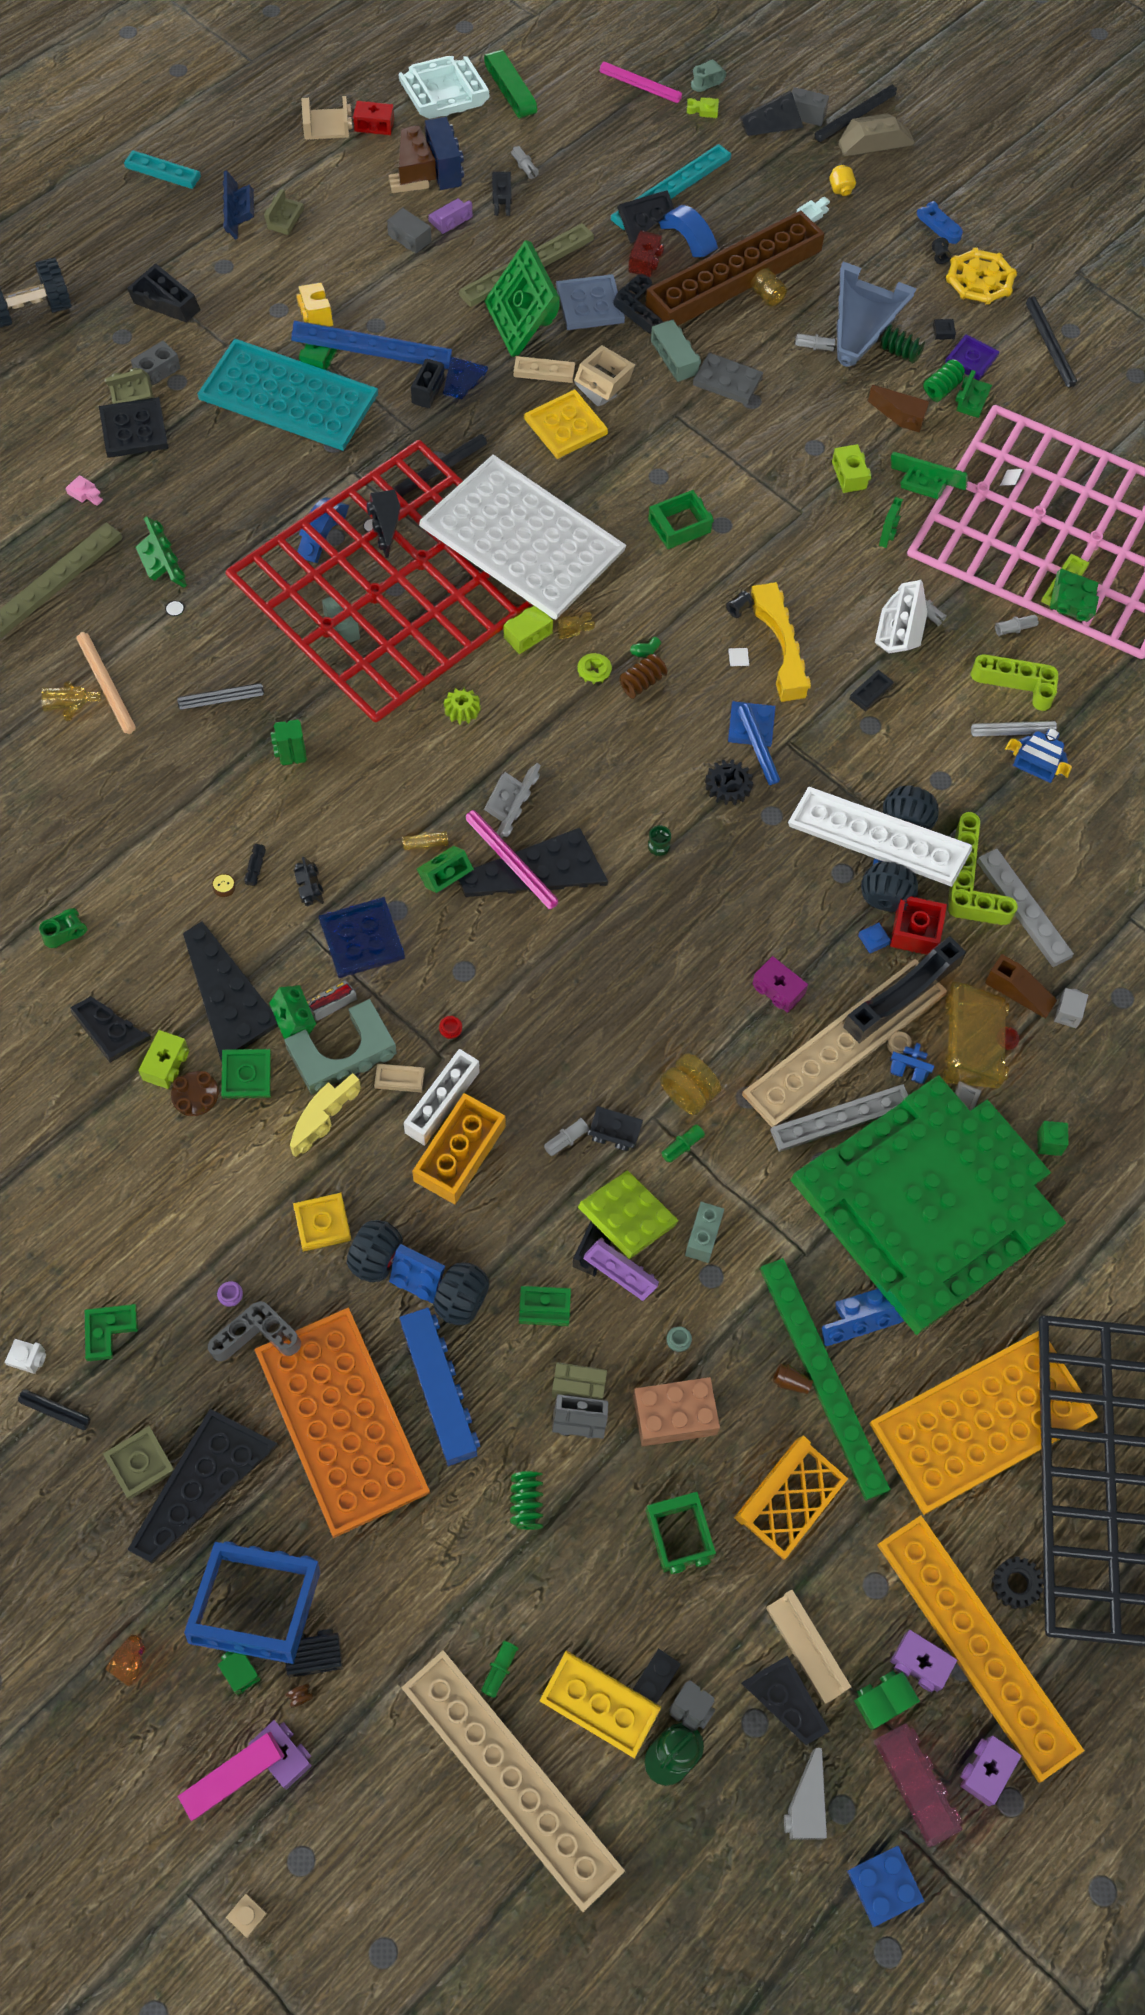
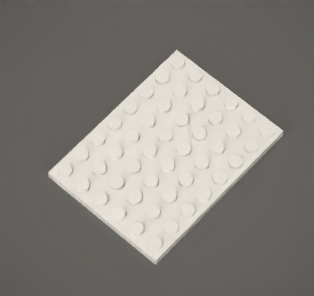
(523, 536)

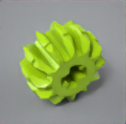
(462, 706)

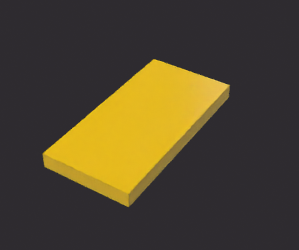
(600, 1704)

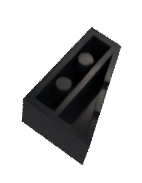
(163, 294)

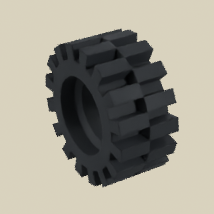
(1031, 1575)

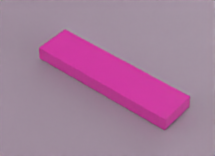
(231, 1776)

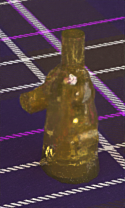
(67, 697)

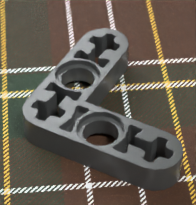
(254, 1325)

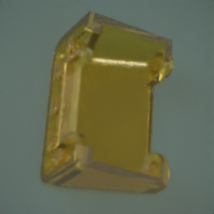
(975, 1037)

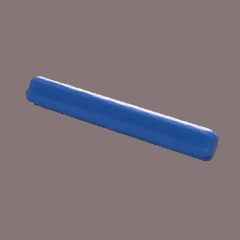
(759, 744)

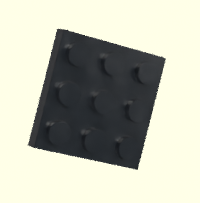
(133, 427)

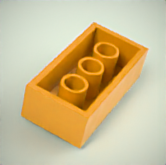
(459, 1148)

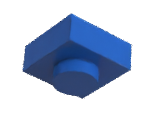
(874, 938)

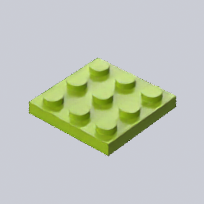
(628, 1214)

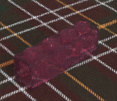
(918, 1785)

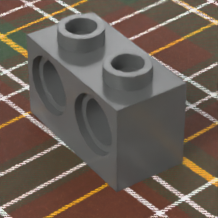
(157, 362)

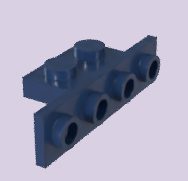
(237, 204)

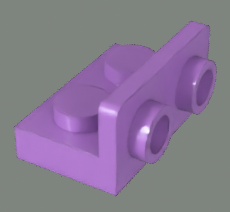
(451, 215)

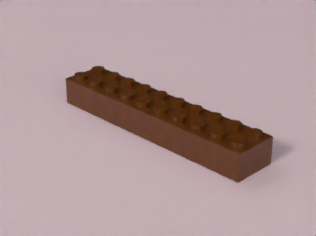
(734, 268)

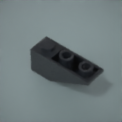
(385, 513)

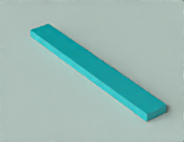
(686, 176)

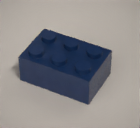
(446, 153)

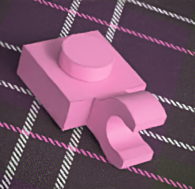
(83, 489)

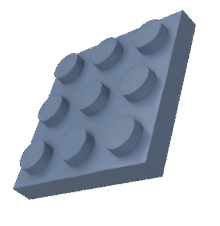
(589, 302)

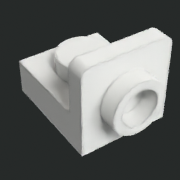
(26, 1356)

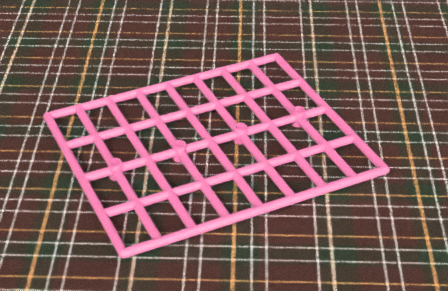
(1038, 517)

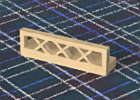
(808, 1647)

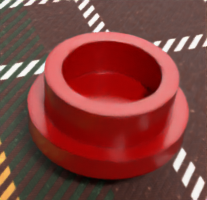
(450, 1027)

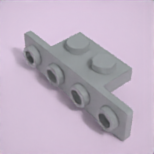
(508, 797)

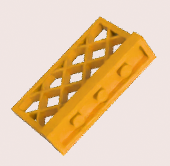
(773, 1482)

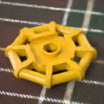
(977, 288)

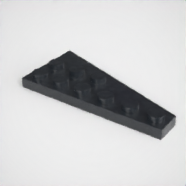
(556, 862)
(231, 1002)

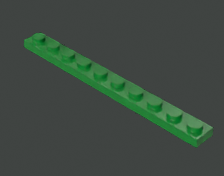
(825, 1380)

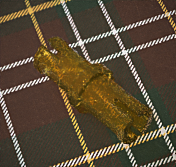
(425, 840)

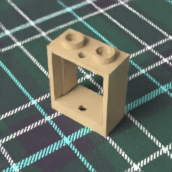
(606, 385)

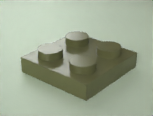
(138, 1462)

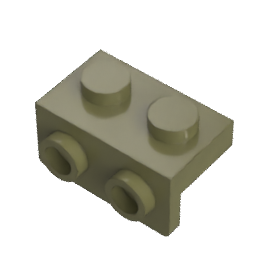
(282, 213)
(130, 386)

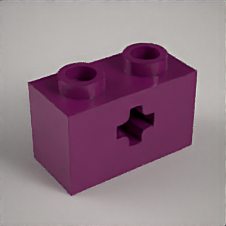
(779, 984)

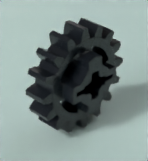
(732, 781)

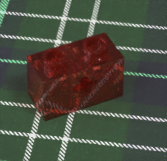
(645, 254)

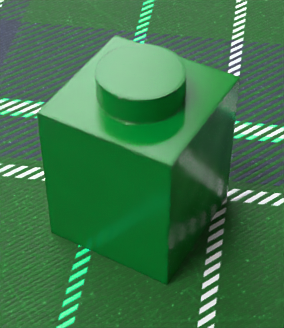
(1052, 1138)
(238, 1671)

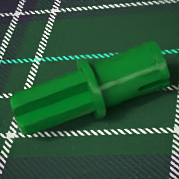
(683, 1143)
(499, 1669)

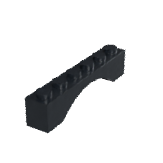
(881, 1009)

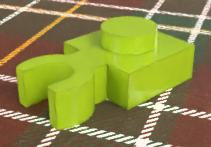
(705, 107)

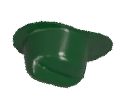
(673, 1754)

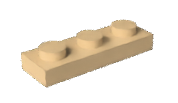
(544, 369)

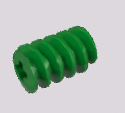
(944, 380)
(525, 1500)

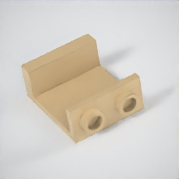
(326, 122)

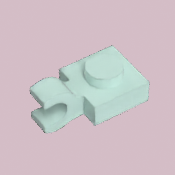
(815, 210)

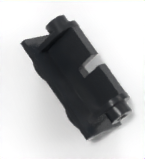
(312, 890)

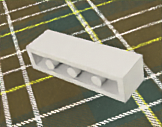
(441, 1097)

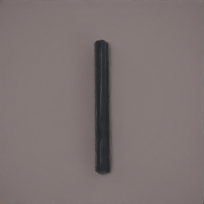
(856, 112)
(1051, 342)
(449, 459)

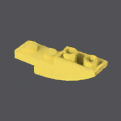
(315, 1118)

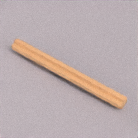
(106, 683)

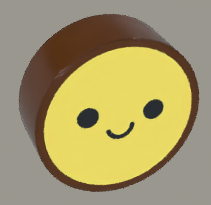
(223, 885)

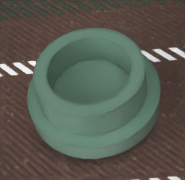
(679, 1339)

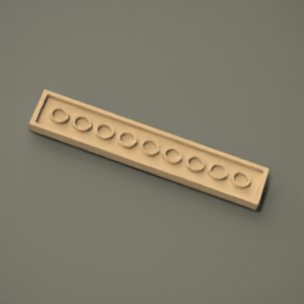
(828, 1057)
(513, 1781)

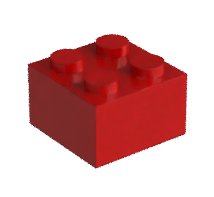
(918, 926)

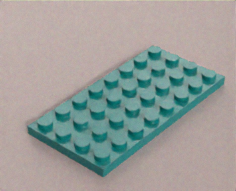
(288, 394)

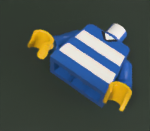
(1040, 755)

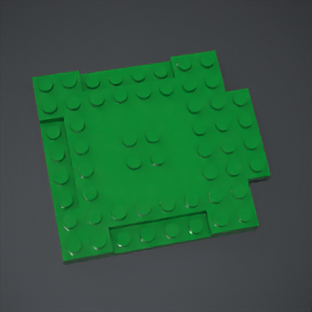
(932, 1200)

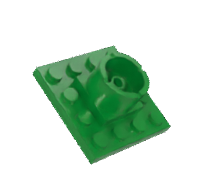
(522, 299)

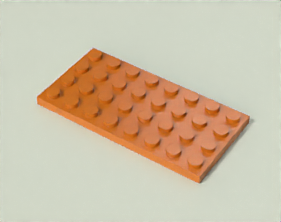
(342, 1424)

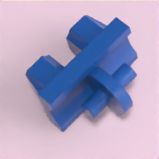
(921, 1068)

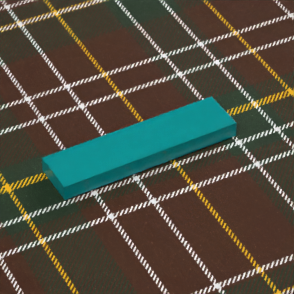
(162, 169)

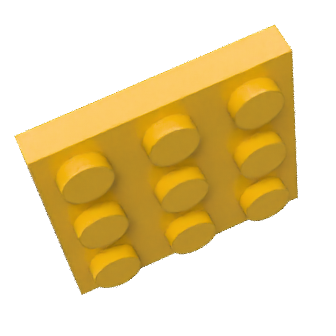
(566, 424)

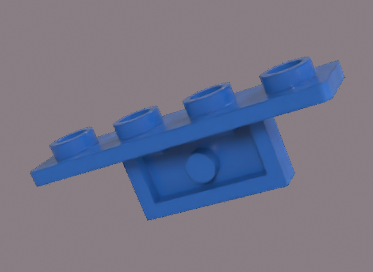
(860, 1316)

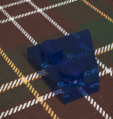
(462, 377)

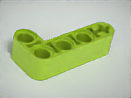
(1018, 674)

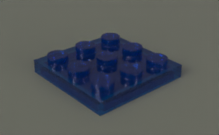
(361, 937)

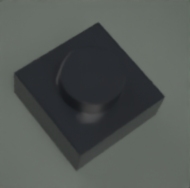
(944, 329)

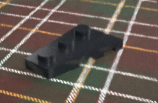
(773, 116)
(644, 213)
(107, 1030)
(787, 1698)

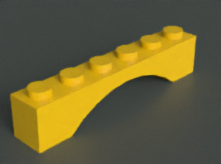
(769, 607)

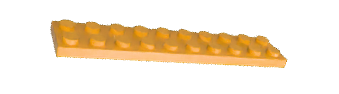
(981, 1649)

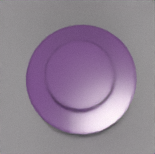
(230, 1294)

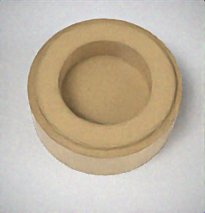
(898, 1042)

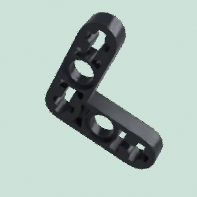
(629, 303)

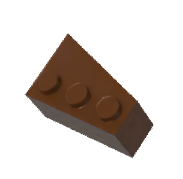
(415, 157)

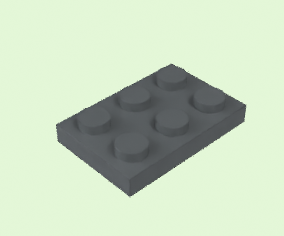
(728, 378)

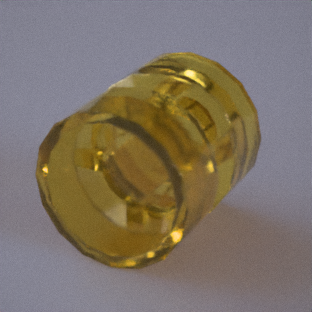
(769, 287)

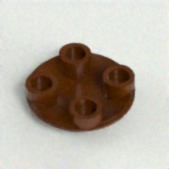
(194, 1093)

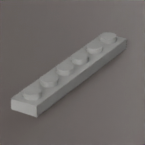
(1028, 910)
(837, 1118)

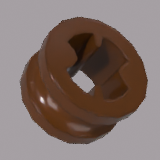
(299, 1695)

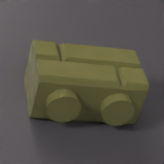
(579, 1381)

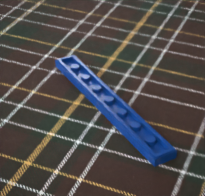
(368, 344)

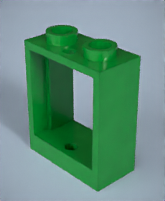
(682, 502)
(673, 1506)

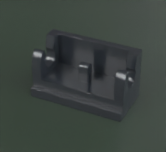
(590, 1237)

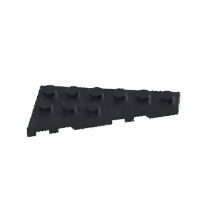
(208, 1469)

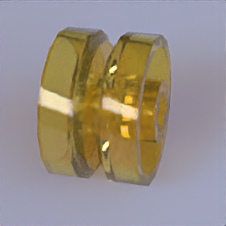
(690, 1084)

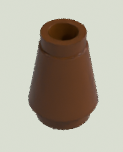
(792, 1379)

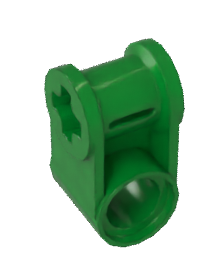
(63, 928)

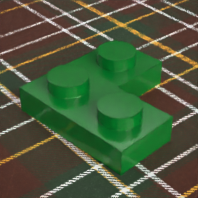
(102, 1323)

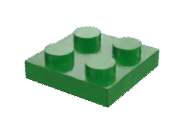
(246, 1073)

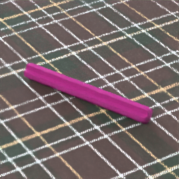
(640, 82)

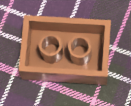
(676, 1411)

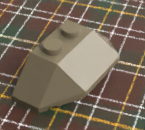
(874, 134)

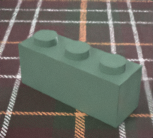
(675, 350)

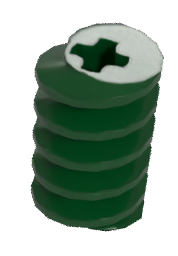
(902, 346)

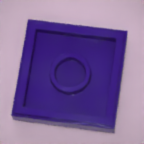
(973, 356)

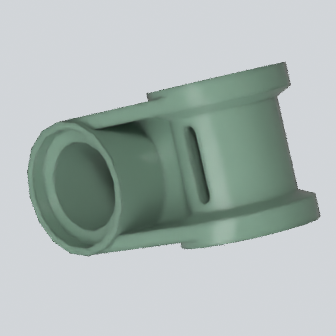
(707, 76)

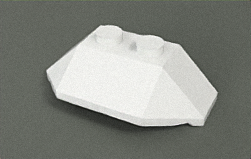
(903, 619)

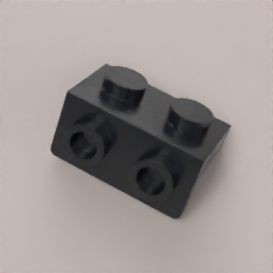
(616, 1128)

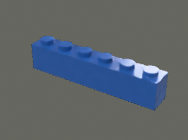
(438, 1386)

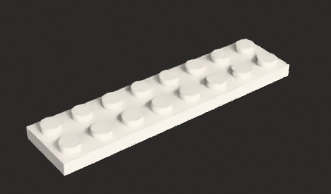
(880, 836)

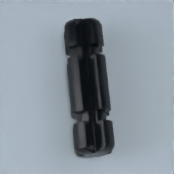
(254, 864)

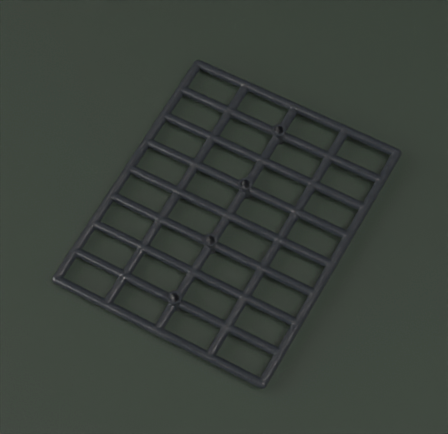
(1109, 1476)

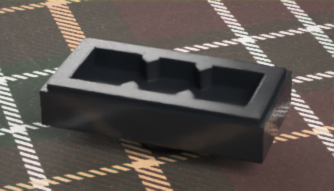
(871, 690)

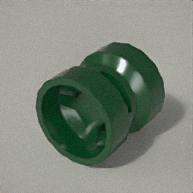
(659, 840)

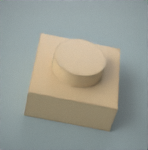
(246, 1915)

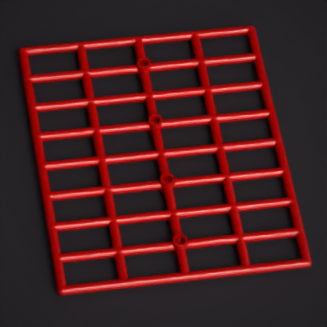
(375, 590)

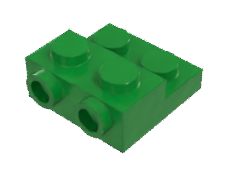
(1074, 595)

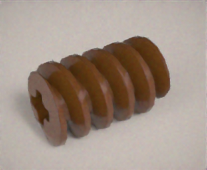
(642, 674)

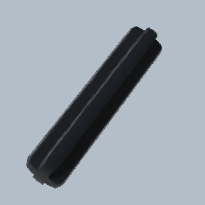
(54, 1409)

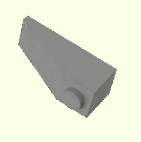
(807, 1810)

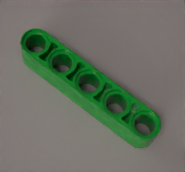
(510, 84)

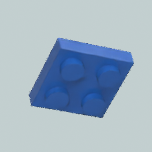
(765, 719)
(885, 1886)

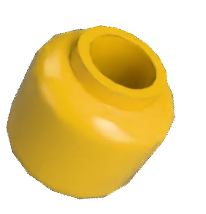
(842, 180)

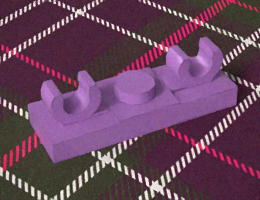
(621, 1269)

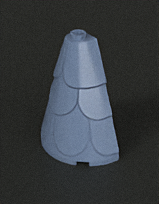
(864, 313)

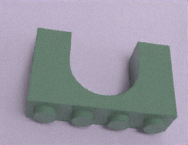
(374, 1048)

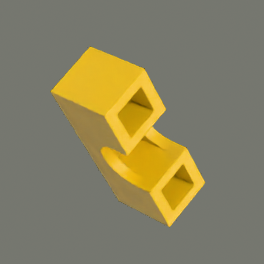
(314, 305)

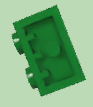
(973, 396)

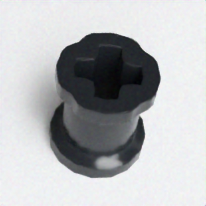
(941, 250)
(741, 603)

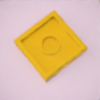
(322, 1222)

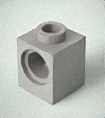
(1071, 1007)

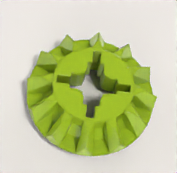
(597, 661)

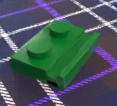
(891, 522)
(544, 1306)

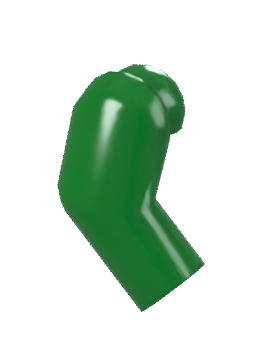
(643, 649)

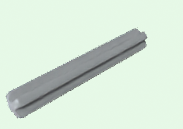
(1012, 728)

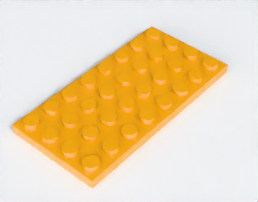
(976, 1424)

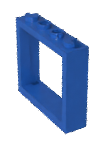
(243, 1642)

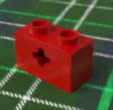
(373, 118)

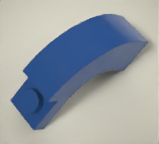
(693, 228)
(308, 547)

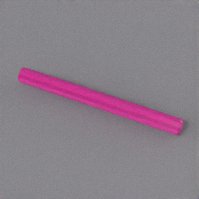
(512, 859)

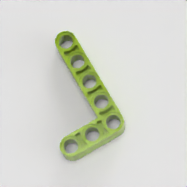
(964, 893)

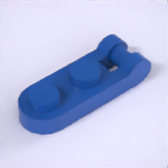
(940, 222)

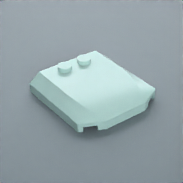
(444, 86)

